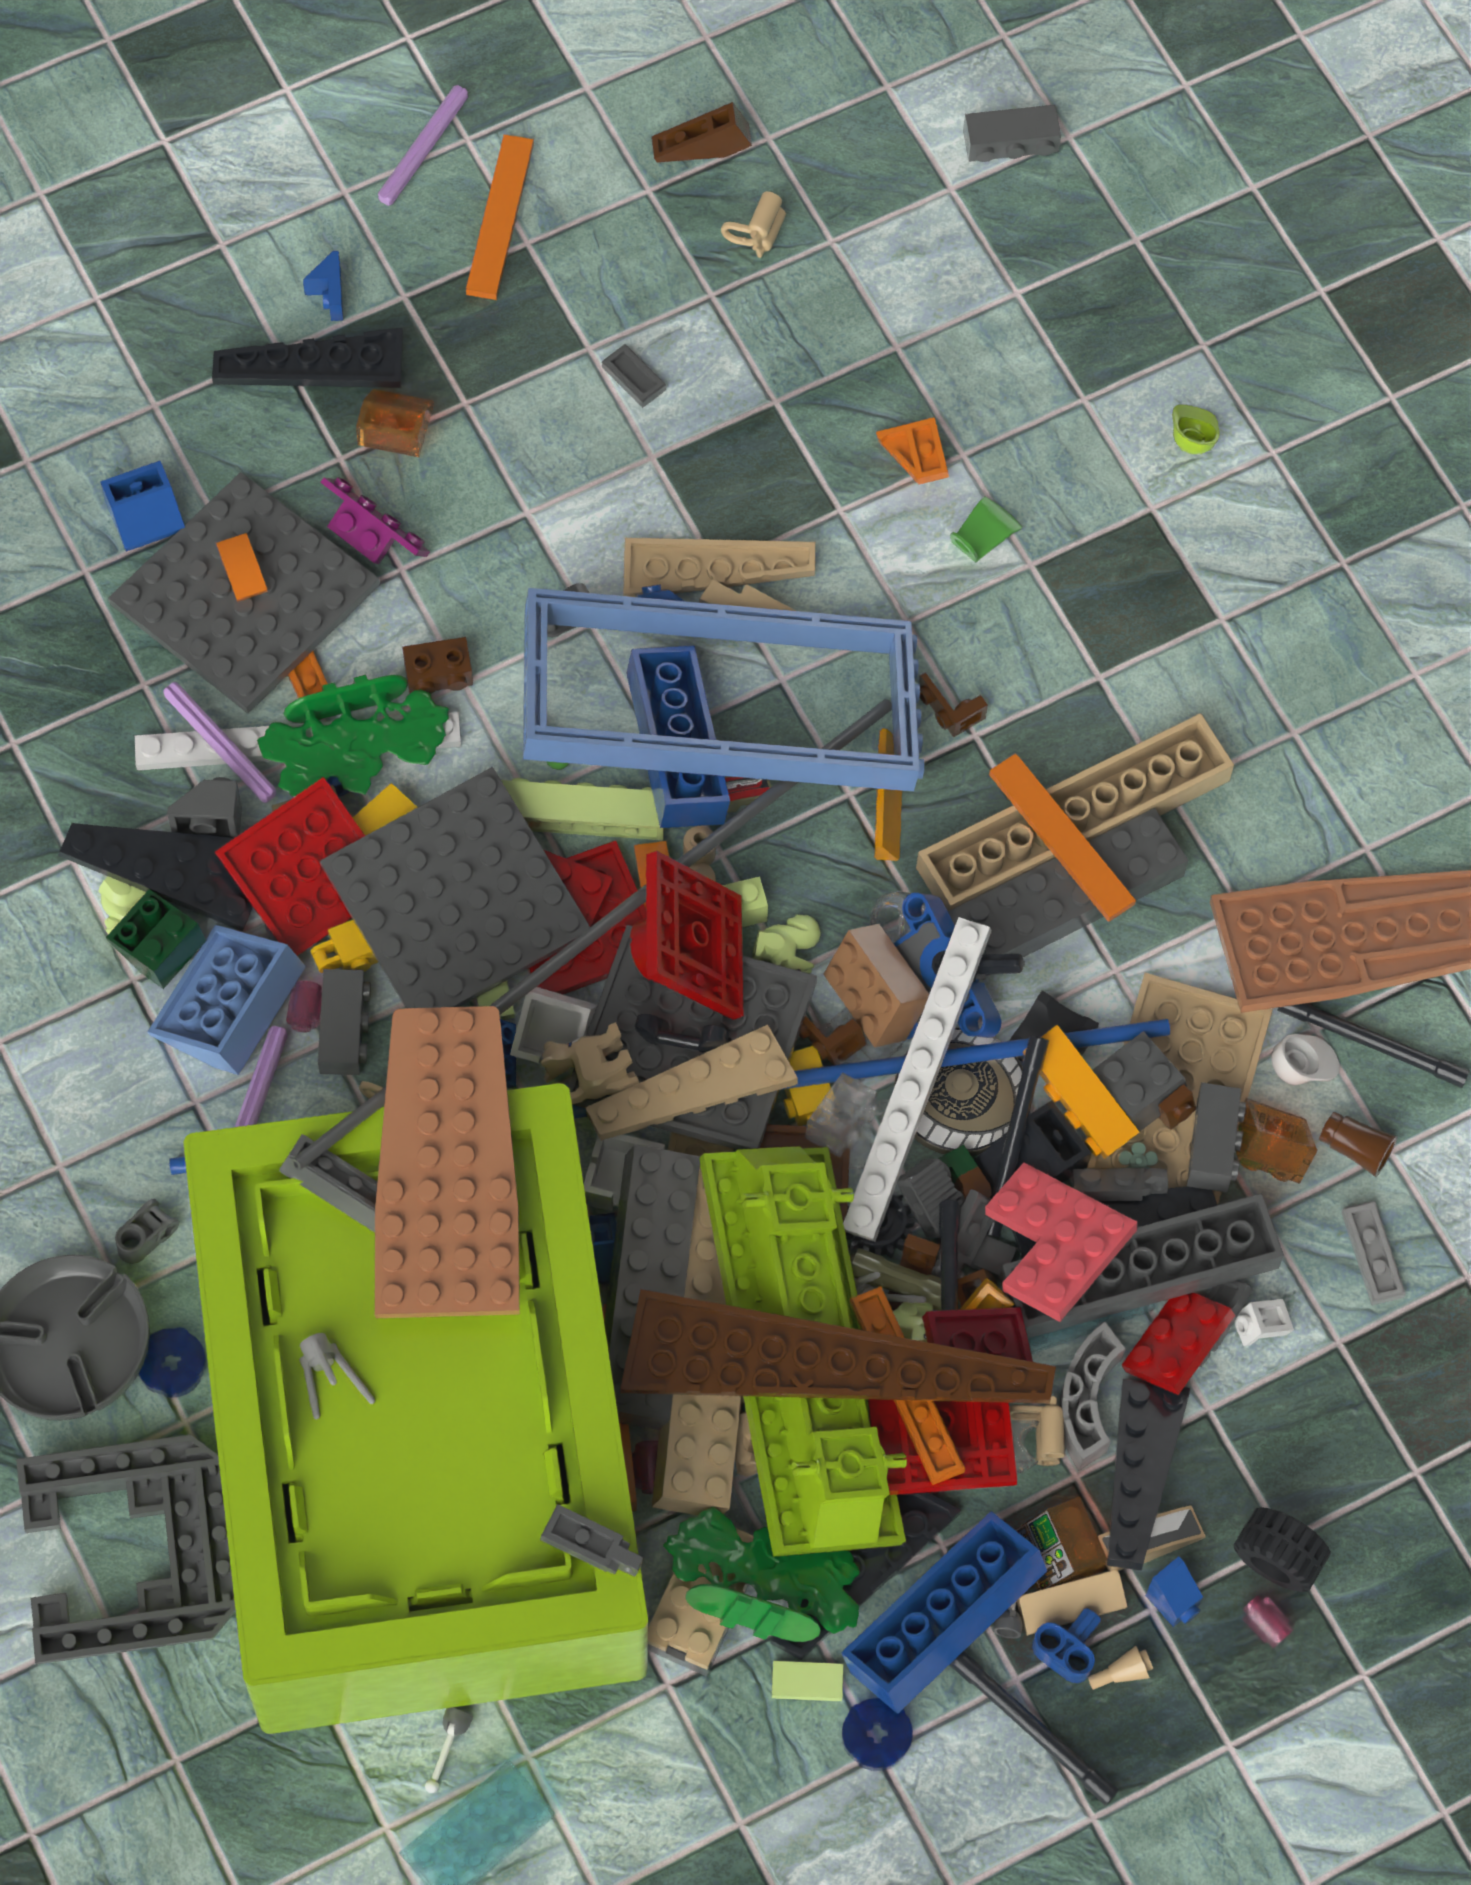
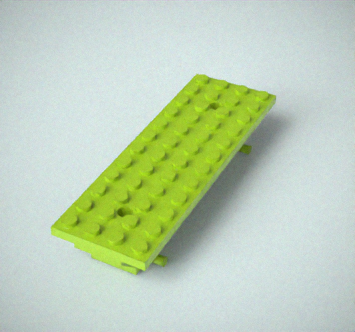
(789, 1256)

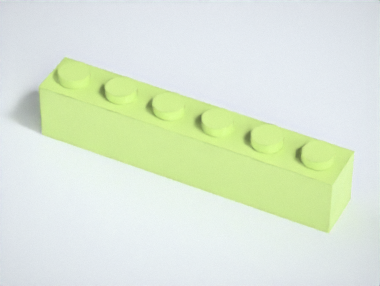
(586, 809)

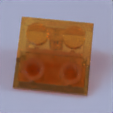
(393, 422)

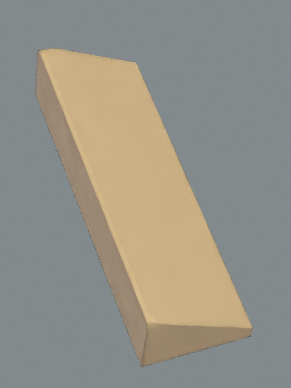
(1066, 1601)

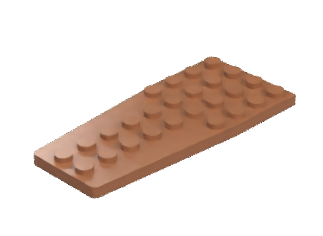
(1343, 936)
(446, 1170)

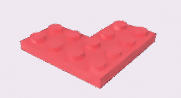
(1072, 1237)

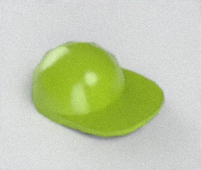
(1194, 429)

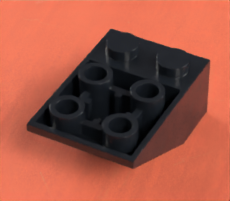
(1047, 1145)

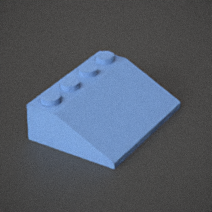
(228, 998)

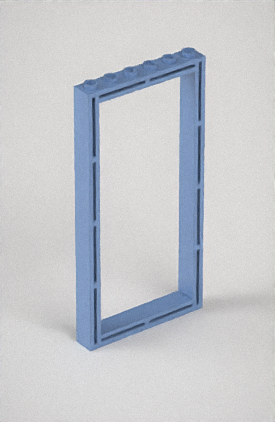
(717, 756)

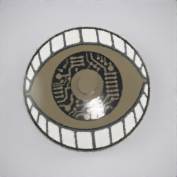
(969, 1101)

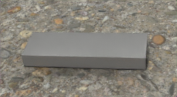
(1373, 1253)

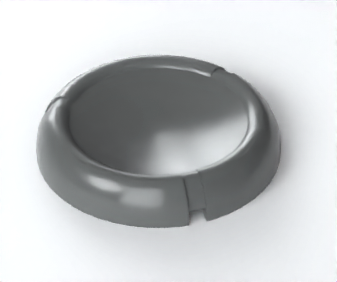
(70, 1337)

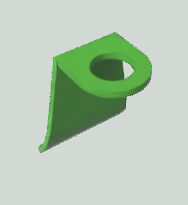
(984, 529)

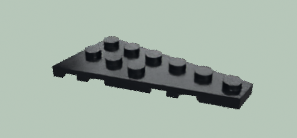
(168, 863)
(922, 1520)

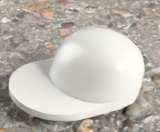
(1304, 1059)

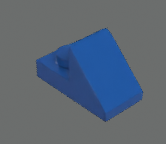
(326, 281)

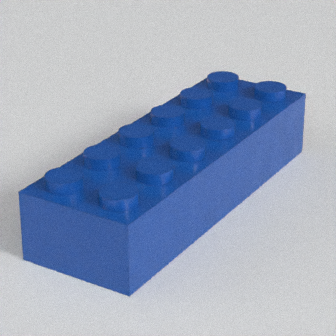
(673, 702)
(944, 1612)

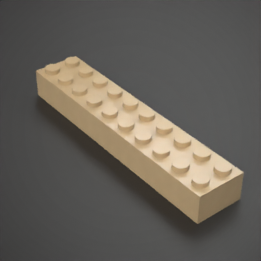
(1147, 776)
(701, 1437)

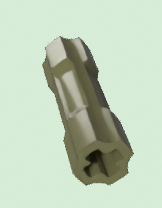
(897, 1278)

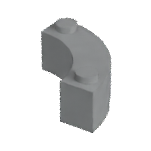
(1083, 1429)

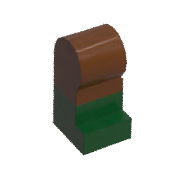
(965, 1172)

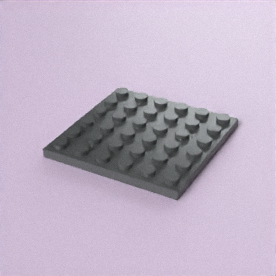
(253, 643)
(455, 895)
(770, 997)

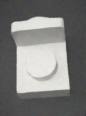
(1263, 1320)

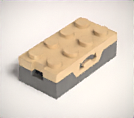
(685, 1633)

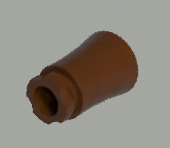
(1358, 1142)

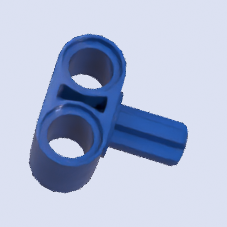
(1069, 1645)

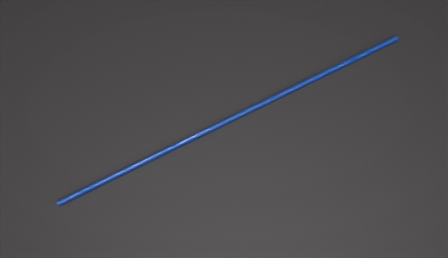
(952, 1057)

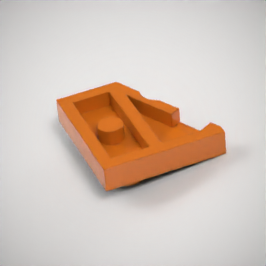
(916, 449)

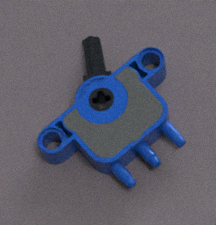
(924, 951)

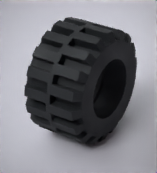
(1282, 1549)

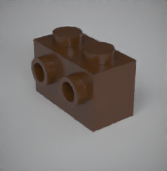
(438, 665)

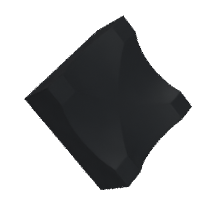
(1047, 1014)

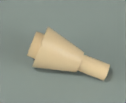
(1129, 1667)

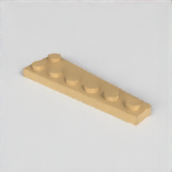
(693, 563)
(718, 1076)

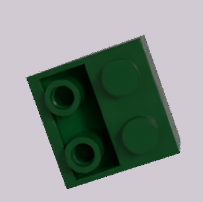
(157, 938)

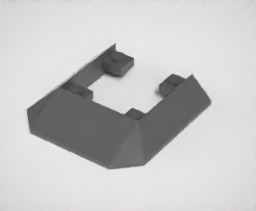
(160, 1478)

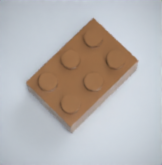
(876, 985)

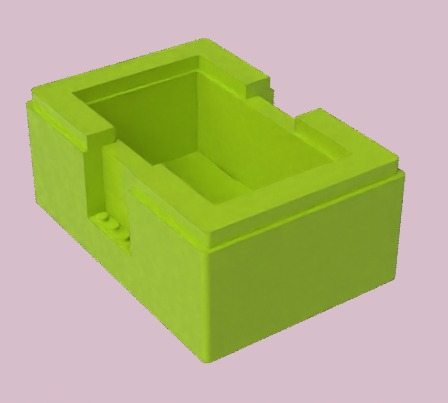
(437, 1479)

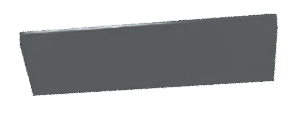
(336, 1183)

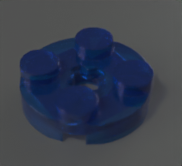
(189, 1369)
(862, 1748)

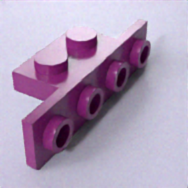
(367, 528)

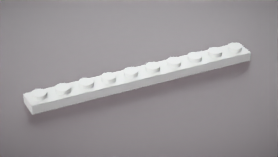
(190, 748)
(916, 1079)

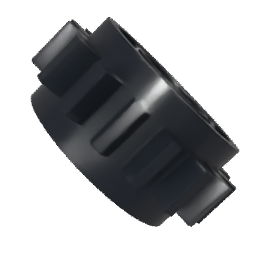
(890, 1235)

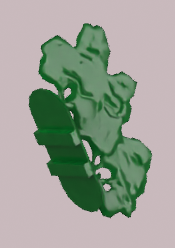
(350, 746)
(789, 1577)

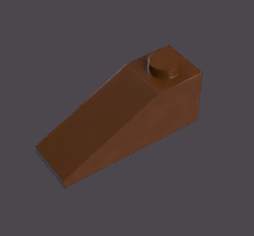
(704, 137)

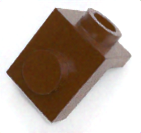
(1177, 1107)

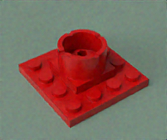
(691, 936)
(978, 1432)

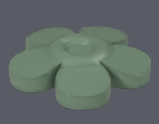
(1138, 1159)

